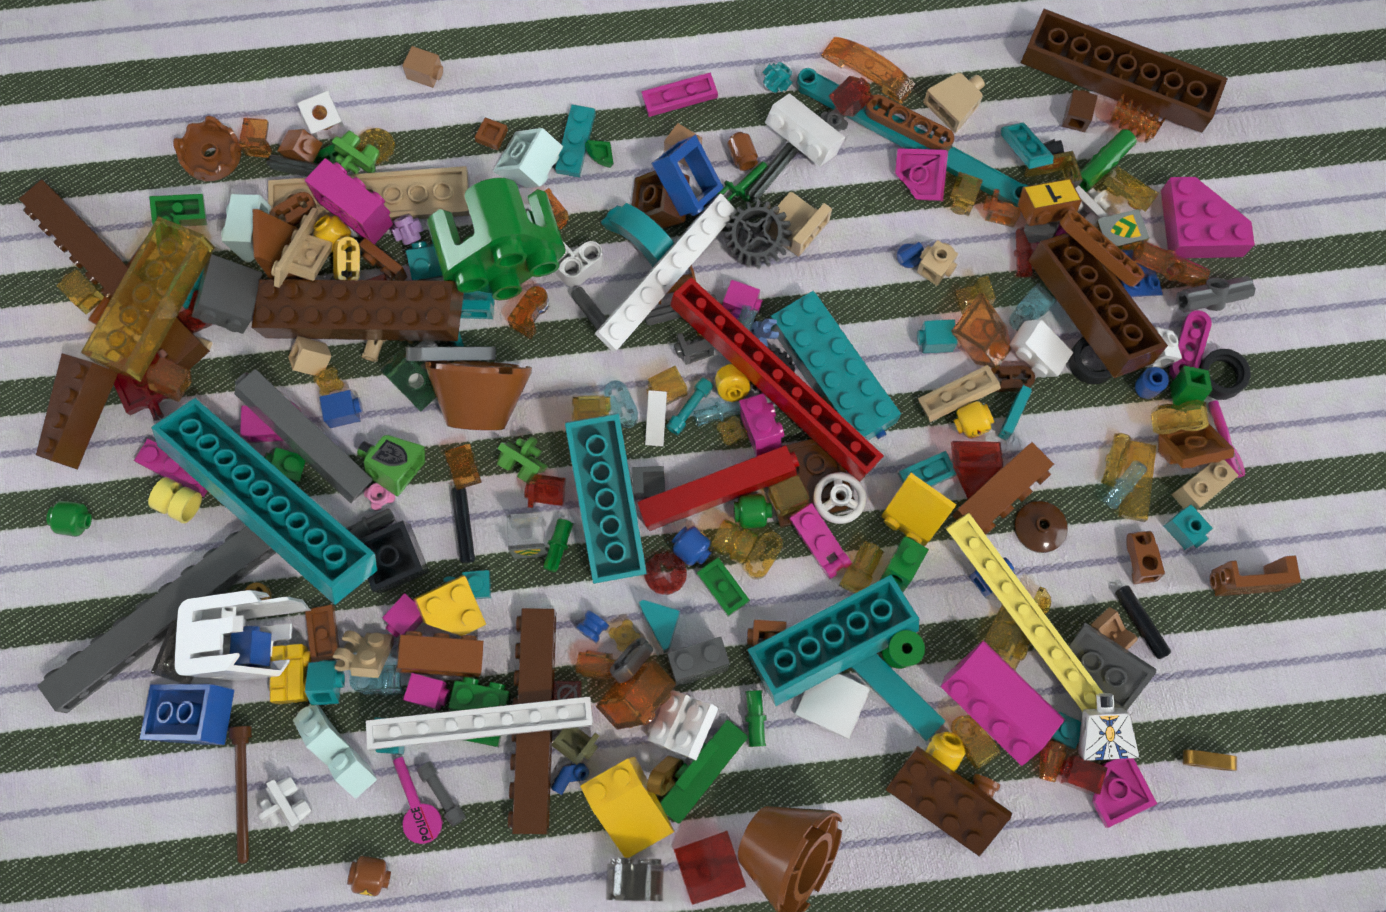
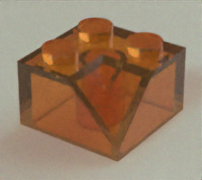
(638, 698)

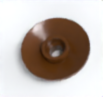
(1032, 535)

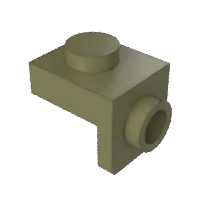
(575, 744)

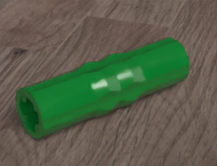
(1107, 158)

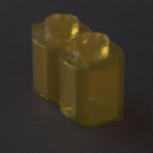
(1187, 416)

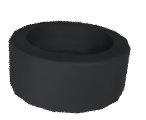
(1240, 367)
(1081, 371)

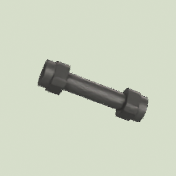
(454, 813)

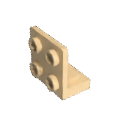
(804, 220)

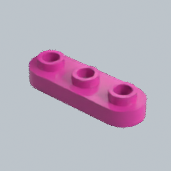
(1194, 338)

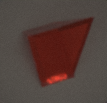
(975, 463)

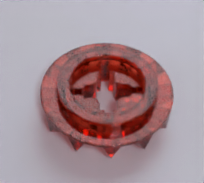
(661, 585)

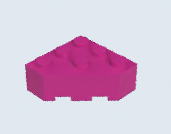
(1203, 222)

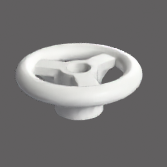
(839, 487)

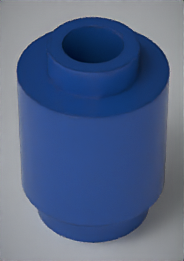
(1151, 383)

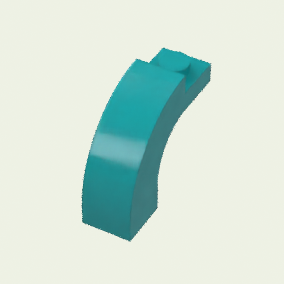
(639, 230)

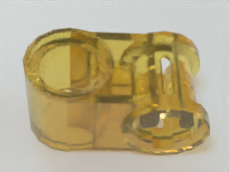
(977, 743)

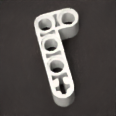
(578, 261)

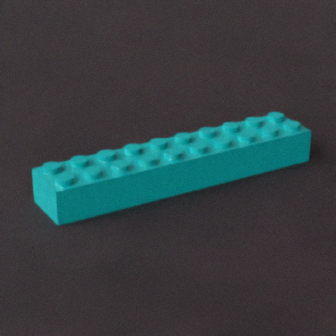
(265, 500)

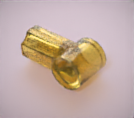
(860, 573)

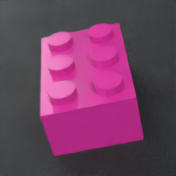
(349, 200)

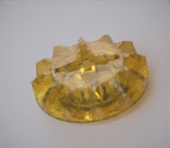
(384, 140)

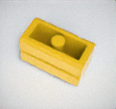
(291, 683)

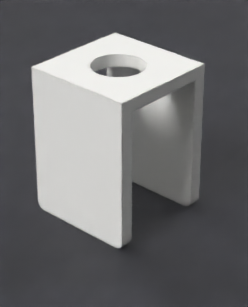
(332, 118)

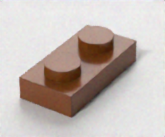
(388, 266)
(322, 633)

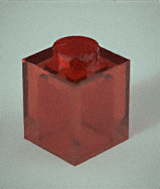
(851, 96)
(1083, 775)

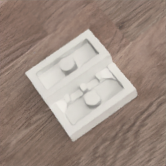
(834, 704)

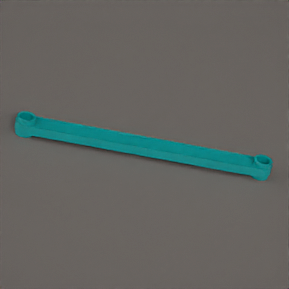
(957, 161)

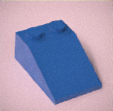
(187, 714)

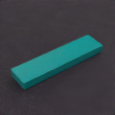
(899, 696)

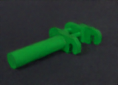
(739, 189)

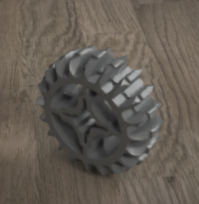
(753, 243)

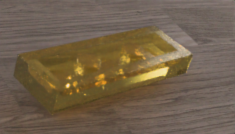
(1136, 504)

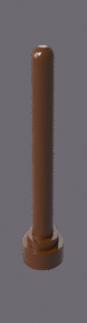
(240, 737)

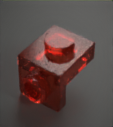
(545, 490)

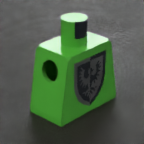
(392, 462)

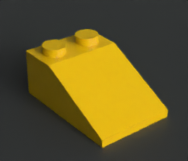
(917, 510)
(627, 808)

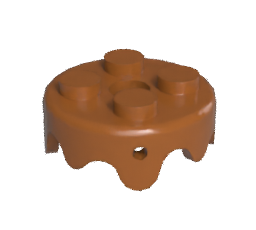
(200, 138)

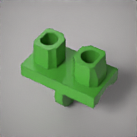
(346, 148)
(512, 453)

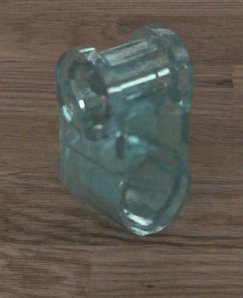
(1033, 306)
(387, 684)

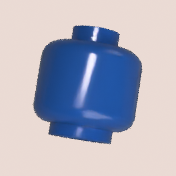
(691, 546)

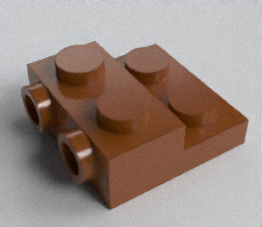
(1194, 447)

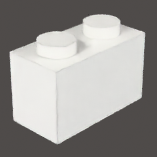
(1041, 348)

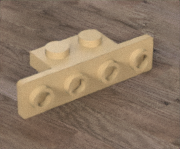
(304, 254)

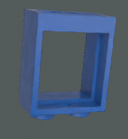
(675, 181)

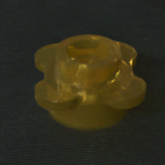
(330, 374)
(728, 437)
(616, 634)

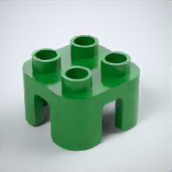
(506, 241)

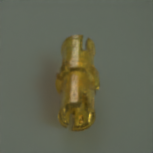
(1116, 459)

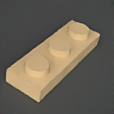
(959, 393)

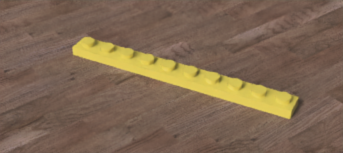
(1025, 611)

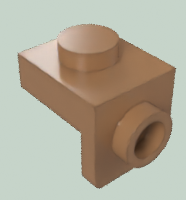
(1111, 626)

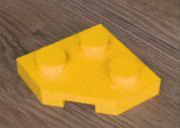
(451, 607)

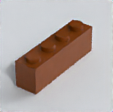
(1006, 487)

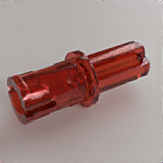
(1023, 253)

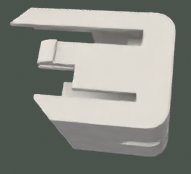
(208, 619)

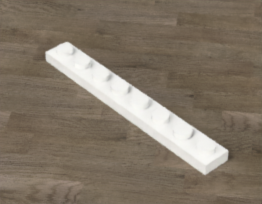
(665, 273)
(479, 723)

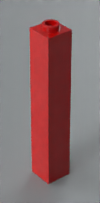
(718, 488)

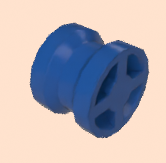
(592, 626)

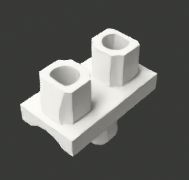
(1091, 206)
(291, 814)

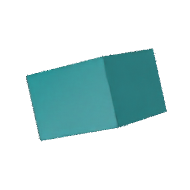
(661, 621)

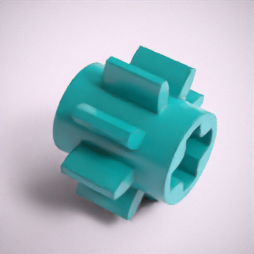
(777, 77)

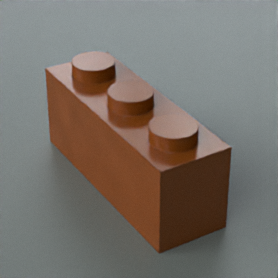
(439, 655)

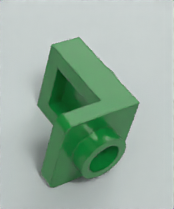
(287, 463)

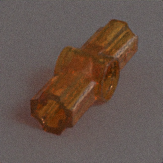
(1159, 258)

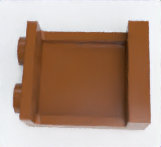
(1276, 577)

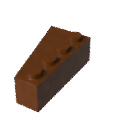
(74, 409)

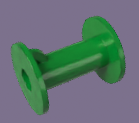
(913, 650)

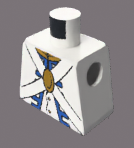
(1106, 732)

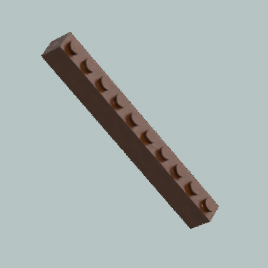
(100, 262)

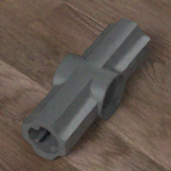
(1215, 294)

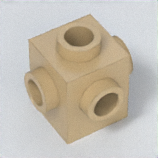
(937, 262)

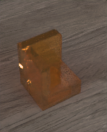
(254, 136)
(463, 466)

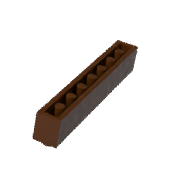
(533, 749)

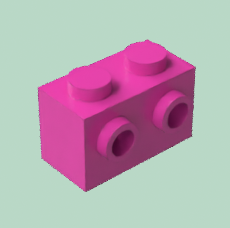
(760, 424)

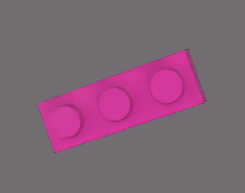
(679, 94)
(159, 462)

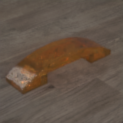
(871, 65)

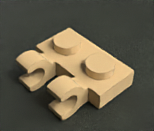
(370, 657)

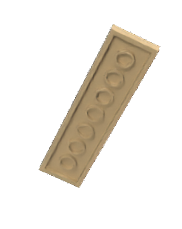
(404, 192)

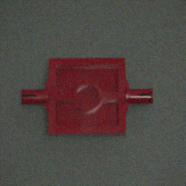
(137, 395)

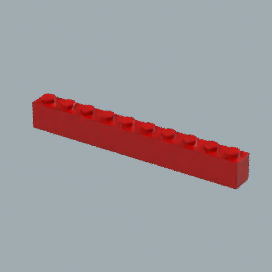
(775, 379)

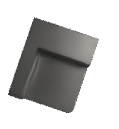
(648, 481)

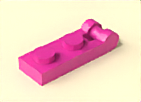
(819, 539)

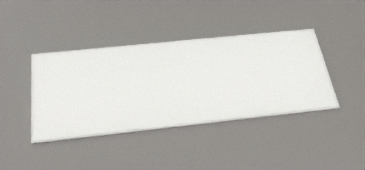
(655, 418)

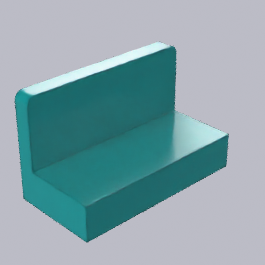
(478, 305)

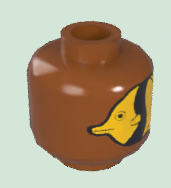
(368, 876)

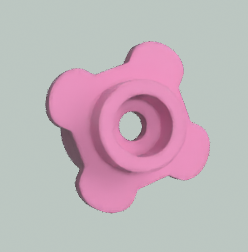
(376, 502)

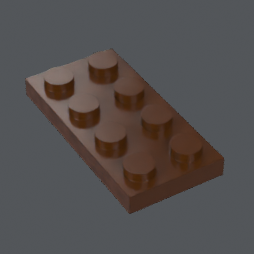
(949, 801)

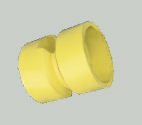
(173, 498)

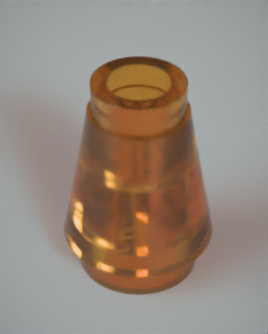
(1051, 760)

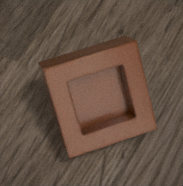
(491, 133)

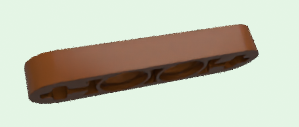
(911, 120)
(1102, 248)

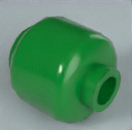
(752, 511)
(69, 518)

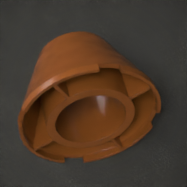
(477, 392)
(790, 853)

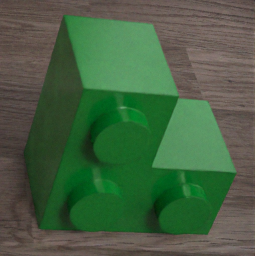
(180, 209)

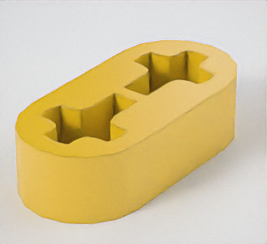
(352, 261)

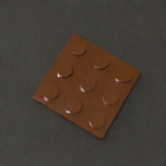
(814, 465)

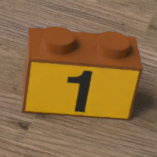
(1048, 201)

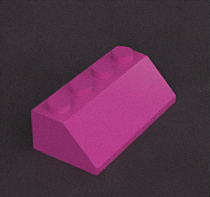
(1002, 703)

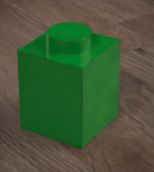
(1190, 385)

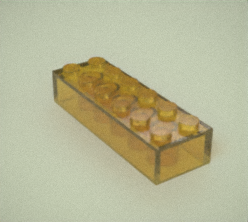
(148, 299)

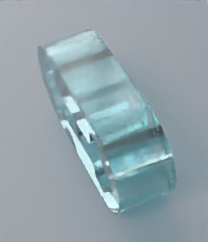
(627, 401)

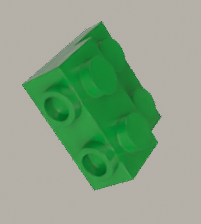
(470, 695)

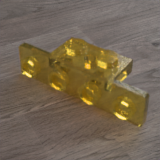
(1007, 637)

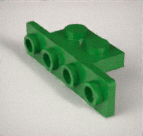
(702, 772)

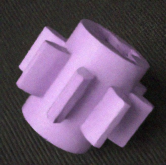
(407, 229)

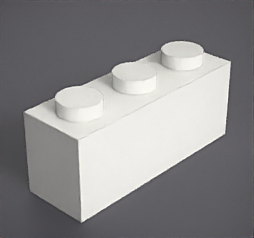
(804, 129)

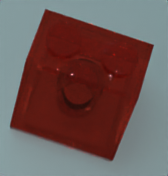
(710, 867)

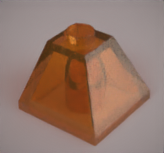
(983, 333)

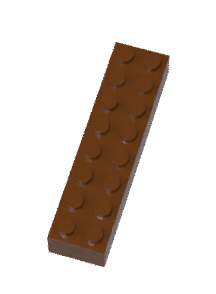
(1121, 66)
(359, 310)

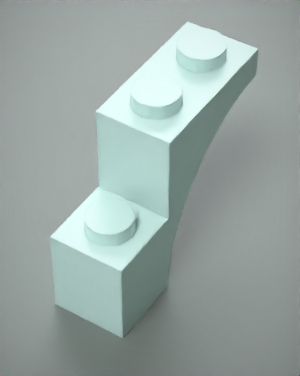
(332, 749)

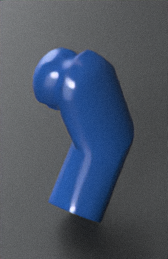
(568, 774)

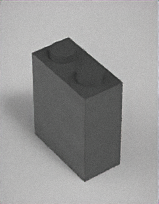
(227, 294)
(698, 661)

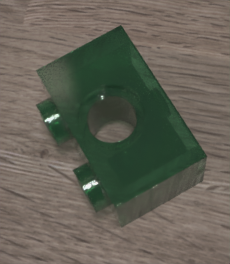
(399, 371)

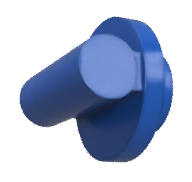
(909, 255)

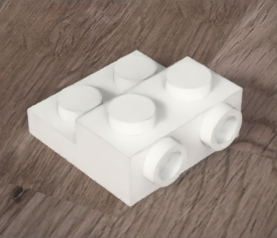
(682, 725)

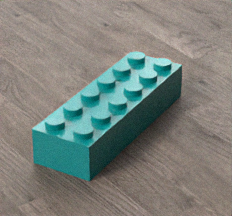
(834, 366)
(605, 498)
(832, 640)

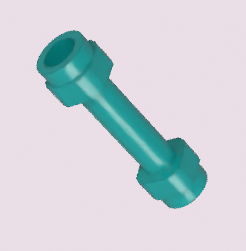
(677, 423)

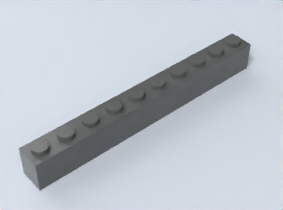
(149, 623)

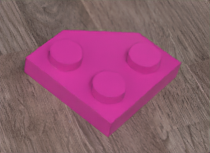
(923, 172)
(1122, 792)

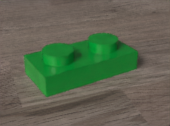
(723, 587)

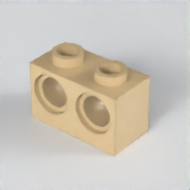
(1205, 484)

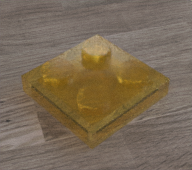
(1136, 192)

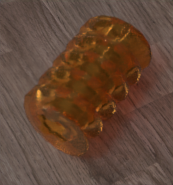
(1136, 119)

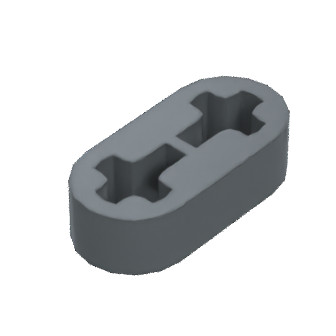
(631, 660)

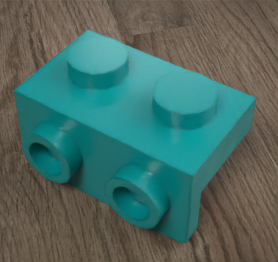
(423, 261)

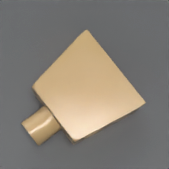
(955, 99)

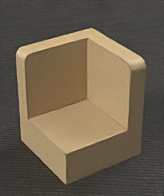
(309, 356)

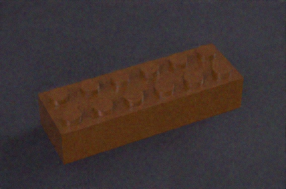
(1097, 305)

